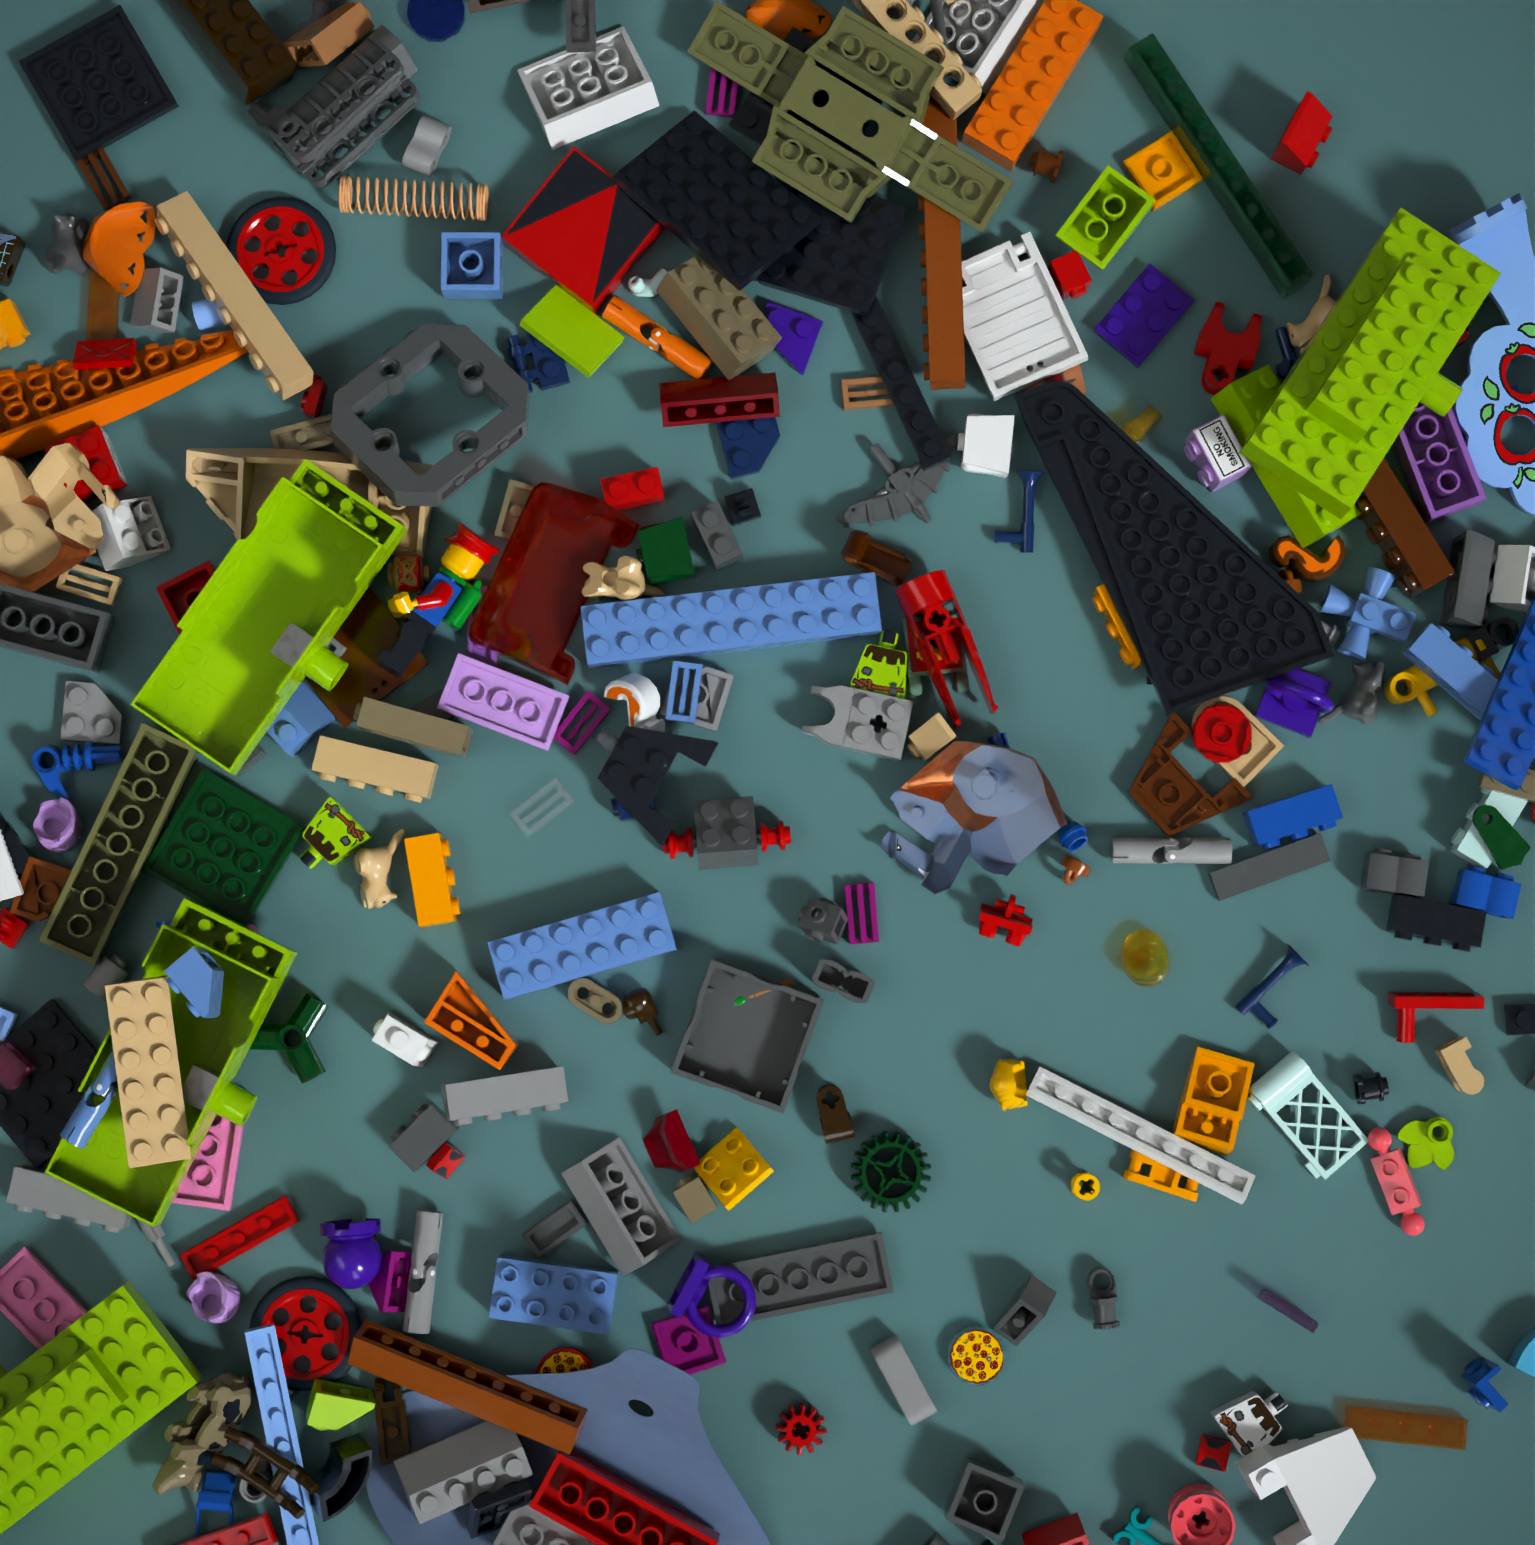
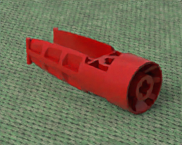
(925, 598)

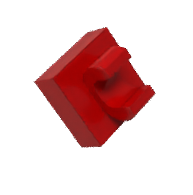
(11, 928)

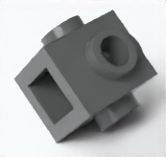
(822, 920)

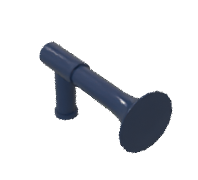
(1026, 536)
(1252, 999)

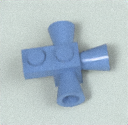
(1368, 613)

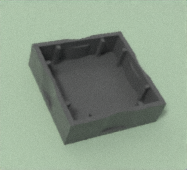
(751, 1045)

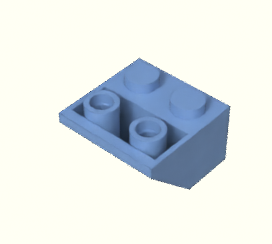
(199, 980)

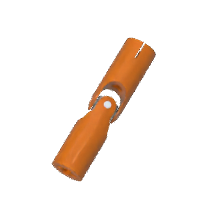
(670, 346)

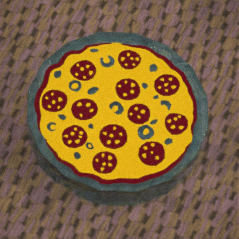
(976, 1355)

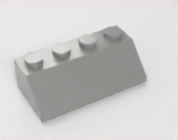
(621, 1207)
(460, 1468)

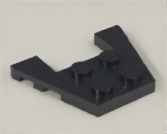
(639, 767)

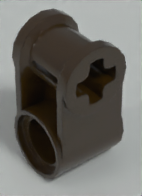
(834, 1119)

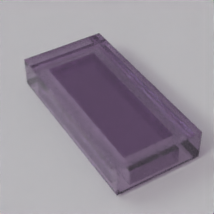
(1288, 1310)

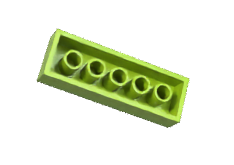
(1243, 405)

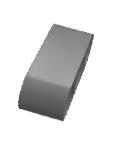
(903, 1380)

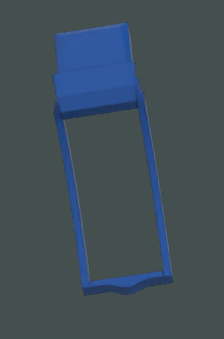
(216, 1495)

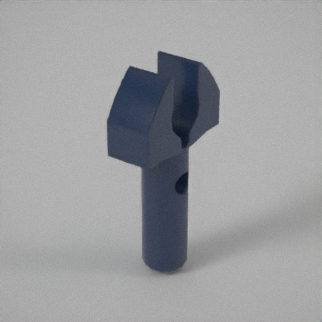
(1287, 352)

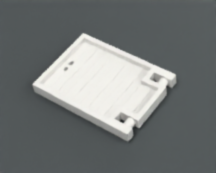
(1016, 319)

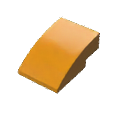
(1213, 1100)

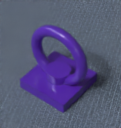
(1295, 701)
(692, 1287)

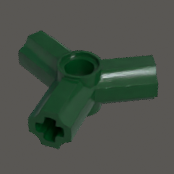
(303, 1055)

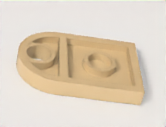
(1260, 750)

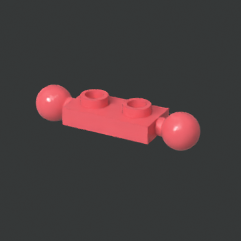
(1396, 1181)

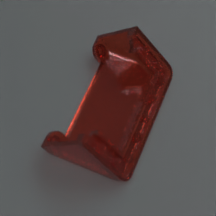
(541, 577)

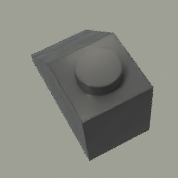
(1024, 1310)

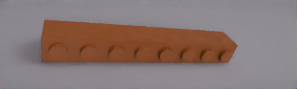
(467, 1386)

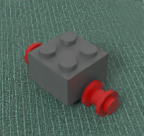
(726, 834)

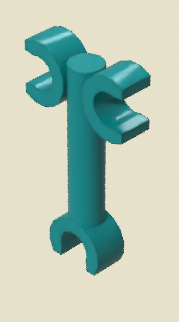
(1134, 1530)

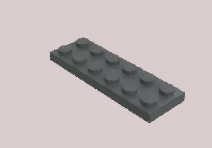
(806, 1278)

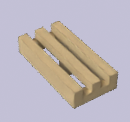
(113, 590)

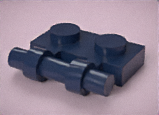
(549, 366)

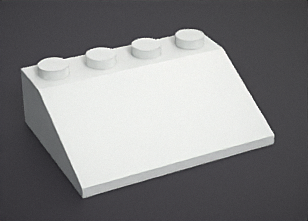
(985, 33)
(588, 89)

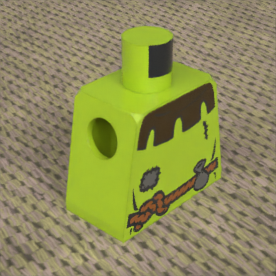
(882, 668)
(332, 835)

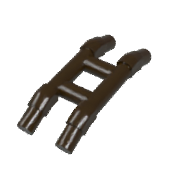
(247, 1471)

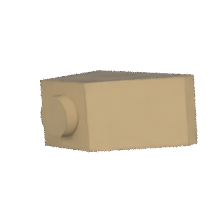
(930, 738)

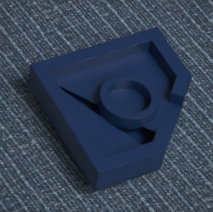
(747, 444)

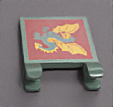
(916, 666)

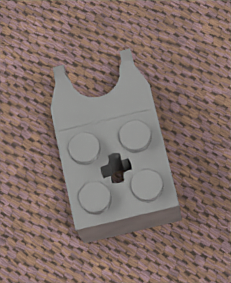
(851, 722)

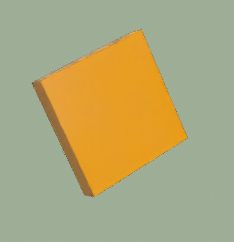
(1163, 169)

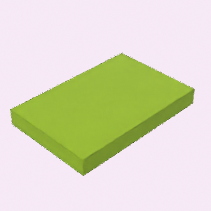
(572, 331)

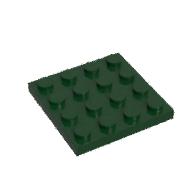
(224, 848)

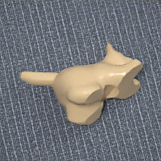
(1301, 333)
(623, 581)
(374, 866)

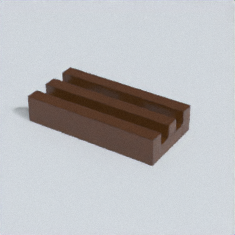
(92, 158)

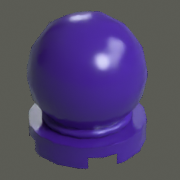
(352, 1254)

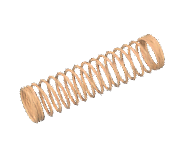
(345, 199)

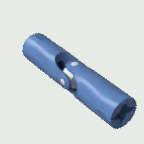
(88, 1115)

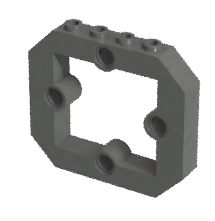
(405, 360)

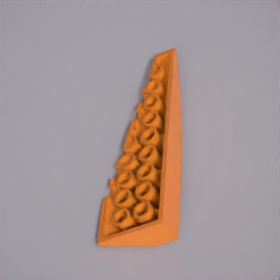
(59, 402)

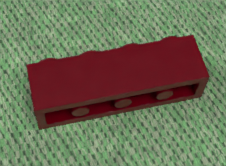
(719, 399)

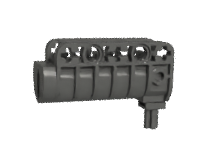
(342, 108)

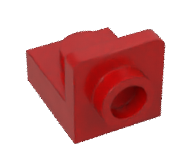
(313, 401)

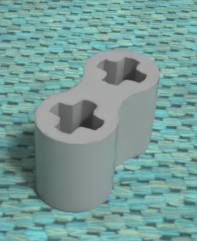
(426, 145)

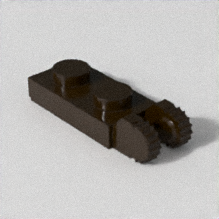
(391, 1423)

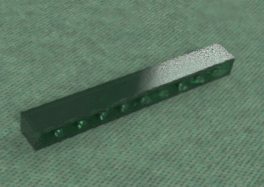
(1217, 166)

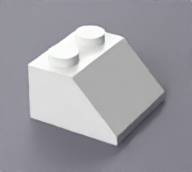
(1514, 577)

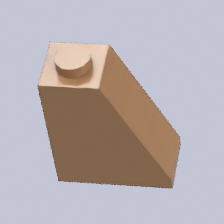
(329, 35)

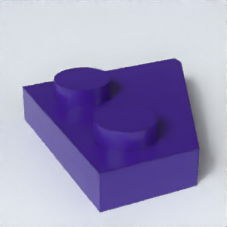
(797, 333)

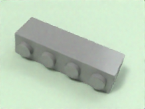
(504, 1093)
(34, 1189)

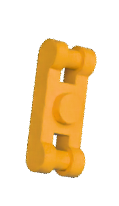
(1159, 1177)

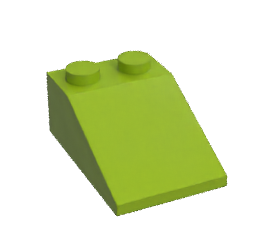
(1105, 217)

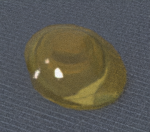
(1145, 958)

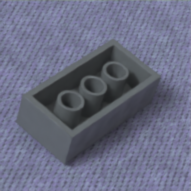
(53, 628)

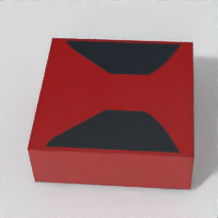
(445, 1160)
(1213, 1452)

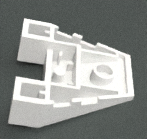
(1321, 1478)

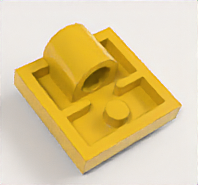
(733, 1168)

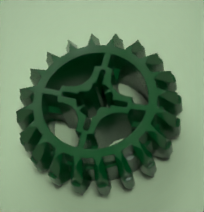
(913, 1184)

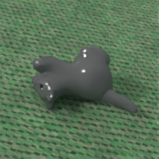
(66, 244)
(1361, 699)

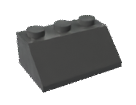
(1470, 584)

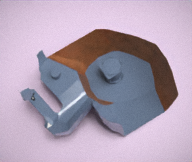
(968, 811)

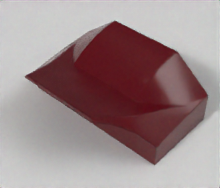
(670, 1144)

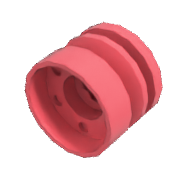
(1192, 1499)

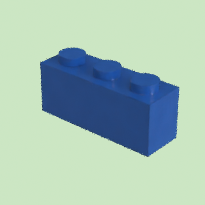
(1293, 817)

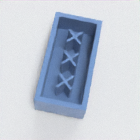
(553, 1294)

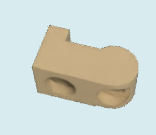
(1458, 1066)

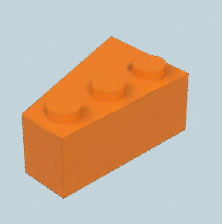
(471, 1024)

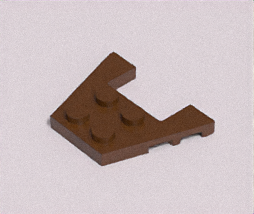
(1171, 793)

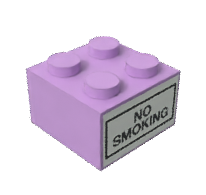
(1216, 454)

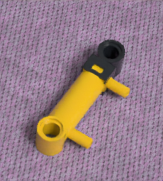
(1481, 643)

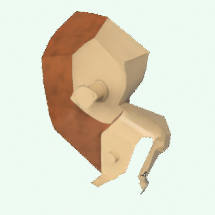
(28, 548)

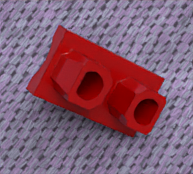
(1006, 915)

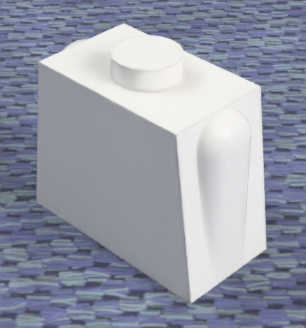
(986, 444)
(403, 1040)

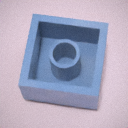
(471, 265)

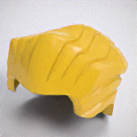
(1009, 1084)

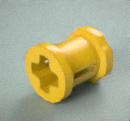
(1094, 1184)

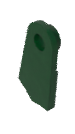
(1500, 837)

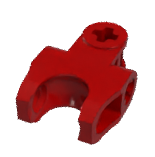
(1225, 349)

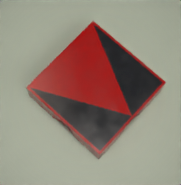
(582, 231)

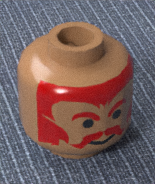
(408, 573)

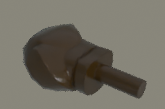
(641, 1006)

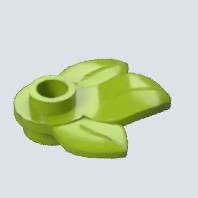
(1425, 1146)

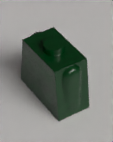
(665, 552)

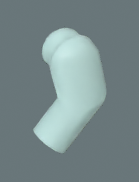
(646, 287)

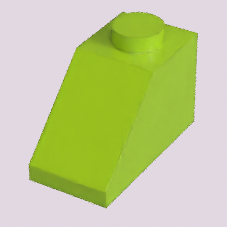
(337, 1404)

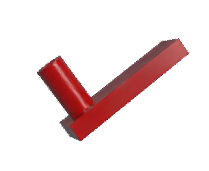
(1409, 1001)

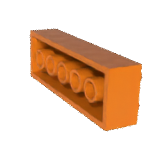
(1031, 80)

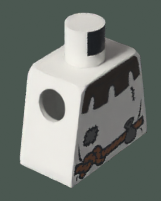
(1250, 1420)

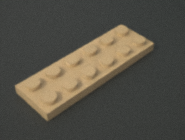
(147, 1071)

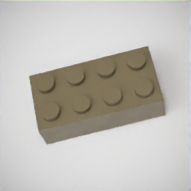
(718, 316)

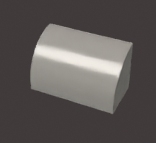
(157, 301)

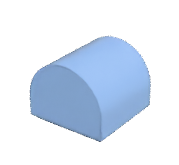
(206, 315)

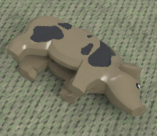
(218, 1405)

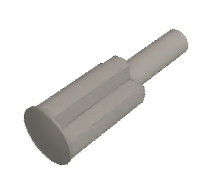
(155, 1235)

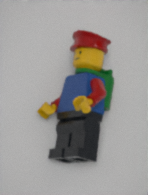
(443, 599)

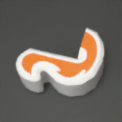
(641, 698)

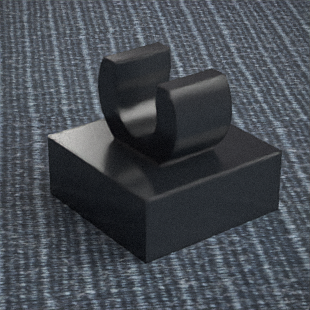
(742, 507)

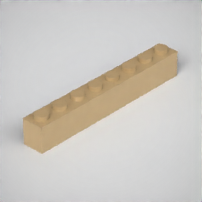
(234, 296)

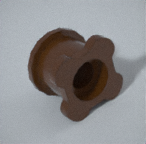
(1046, 163)

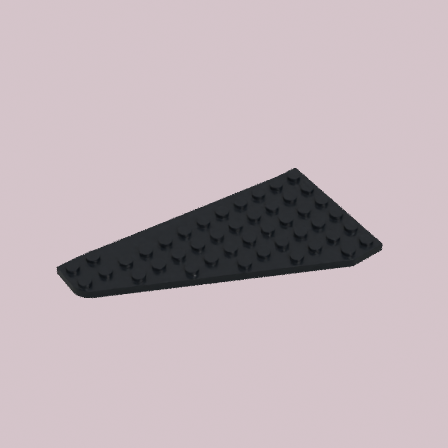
(1180, 580)

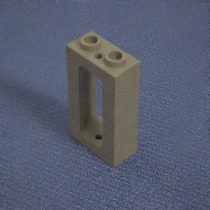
(413, 727)

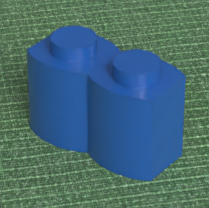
(1486, 893)

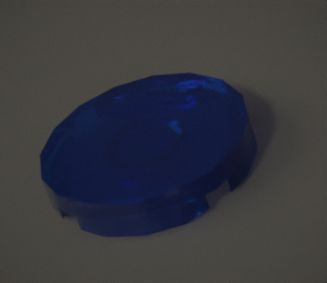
(436, 18)

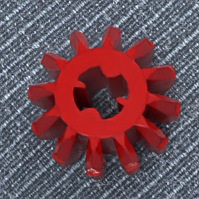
(796, 1438)

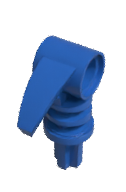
(76, 756)

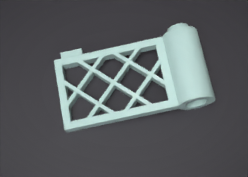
(1283, 1084)

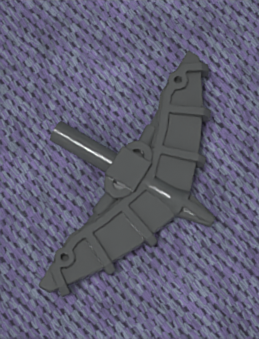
(902, 492)

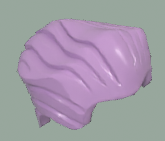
(58, 825)
(214, 1297)

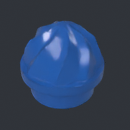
(1072, 836)

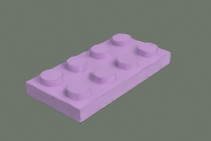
(503, 702)

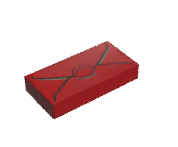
(104, 354)

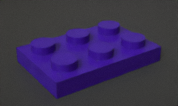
(1143, 315)

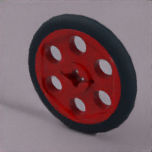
(319, 238)
(329, 1299)

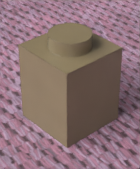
(694, 1197)

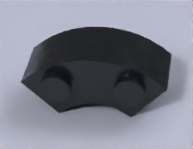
(342, 1476)

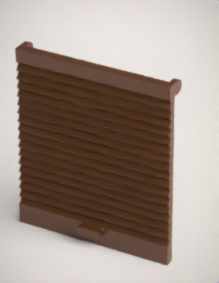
(364, 634)

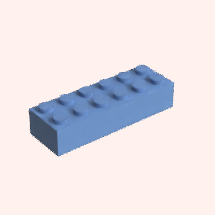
(582, 946)

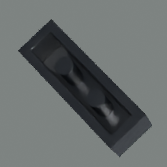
(1436, 922)

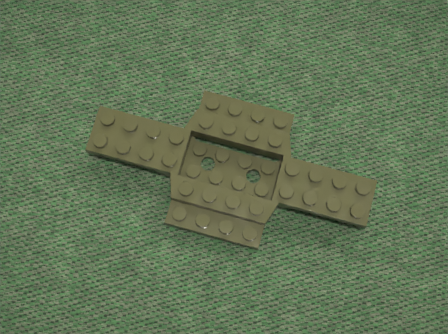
(879, 67)

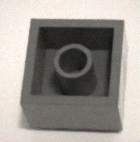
(984, 1499)

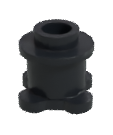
(1370, 1087)

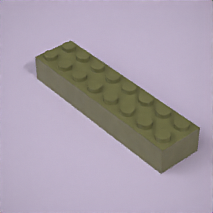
(119, 845)

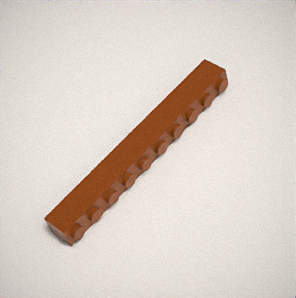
(943, 278)

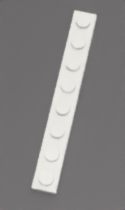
(1140, 1135)

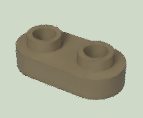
(595, 1001)

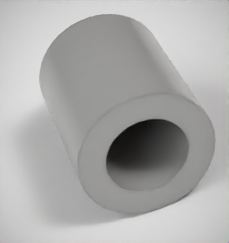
(107, 971)

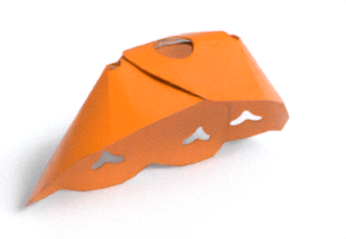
(782, 15)
(114, 244)

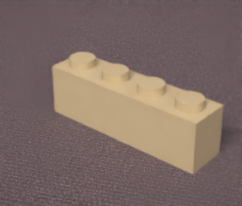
(374, 767)

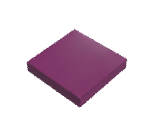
(685, 1345)

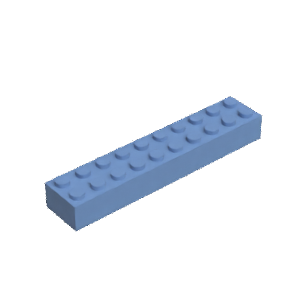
(731, 620)

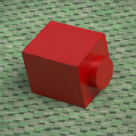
(1070, 275)

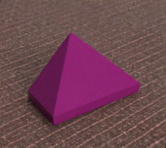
(391, 1282)

